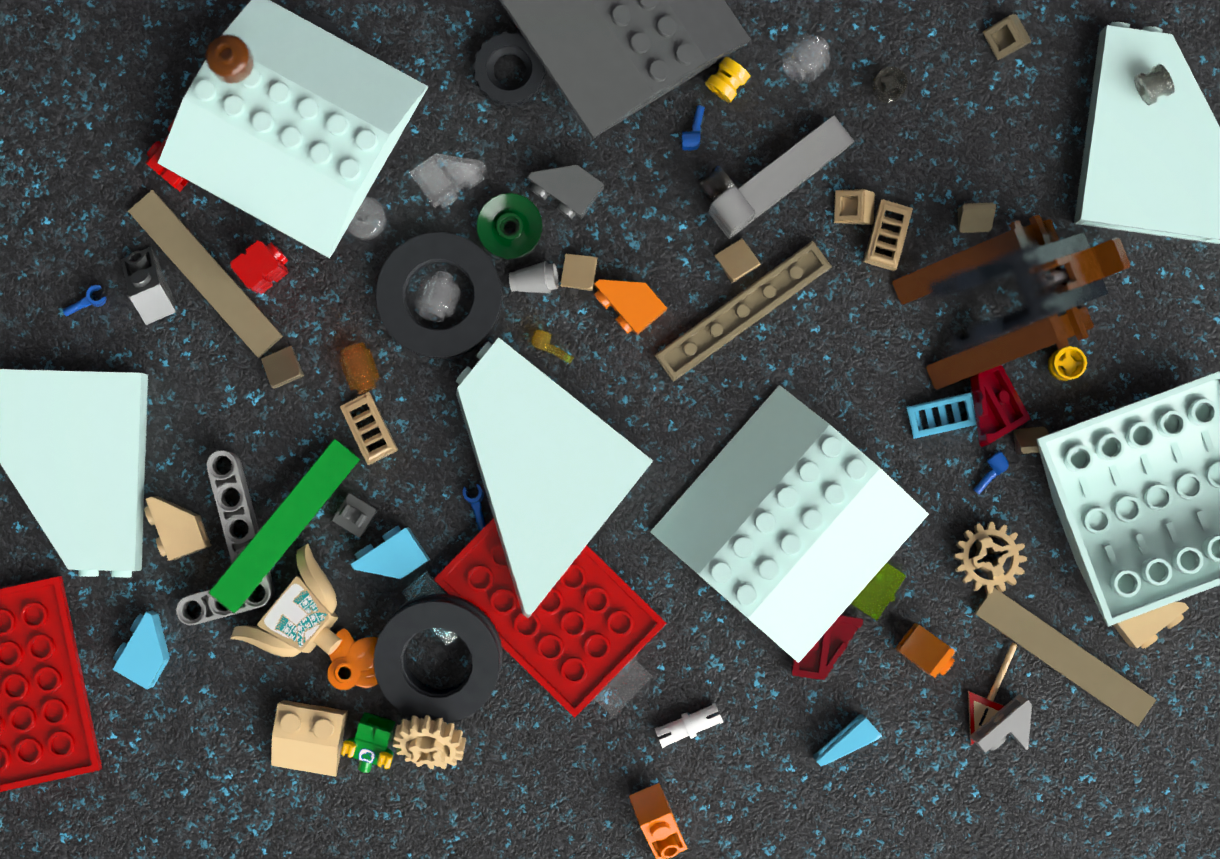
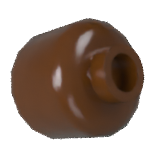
(229, 59)

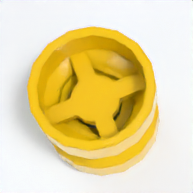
(727, 79)
(1073, 362)

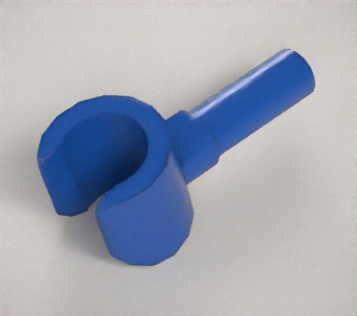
(691, 139)
(86, 301)
(998, 464)
(476, 506)

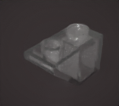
(446, 175)

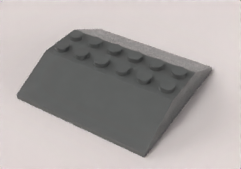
(624, 52)

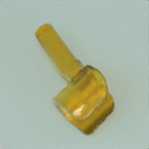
(541, 341)

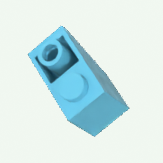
(394, 557)
(145, 653)

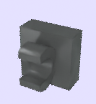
(355, 515)

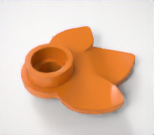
(357, 658)

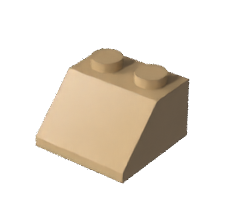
(308, 737)

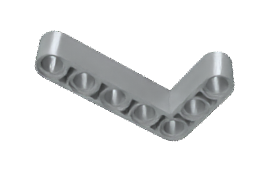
(743, 205)
(228, 516)

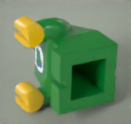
(370, 742)

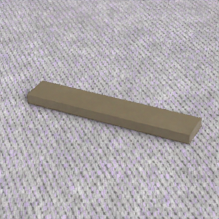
(205, 273)
(743, 311)
(1065, 656)

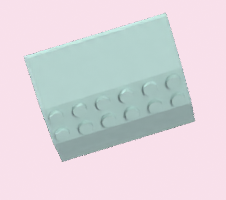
(296, 134)
(1142, 498)
(789, 522)

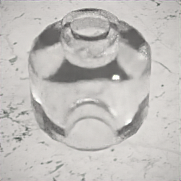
(806, 58)
(370, 227)
(437, 296)

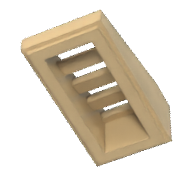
(881, 260)
(381, 452)

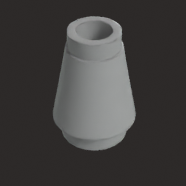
(535, 278)

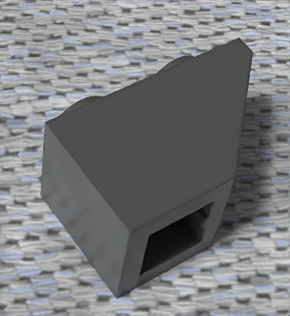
(568, 186)
(147, 286)

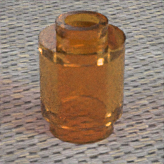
(359, 368)

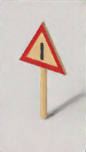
(982, 708)

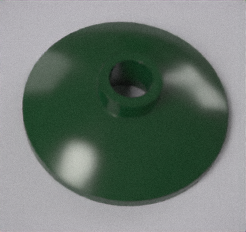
(506, 209)

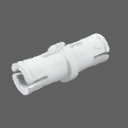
(688, 725)

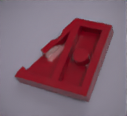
(996, 405)
(828, 649)

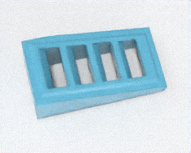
(915, 421)
(852, 737)

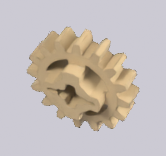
(985, 543)
(429, 742)

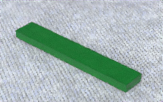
(283, 526)

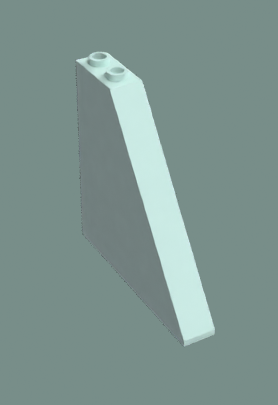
(1146, 163)
(79, 461)
(544, 465)

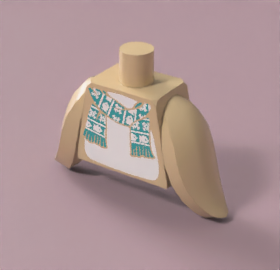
(299, 616)

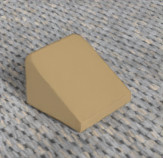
(854, 207)
(737, 260)
(579, 272)

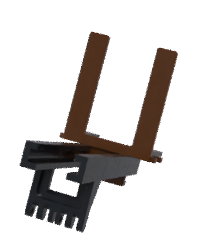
(1027, 255)

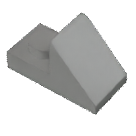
(1011, 719)

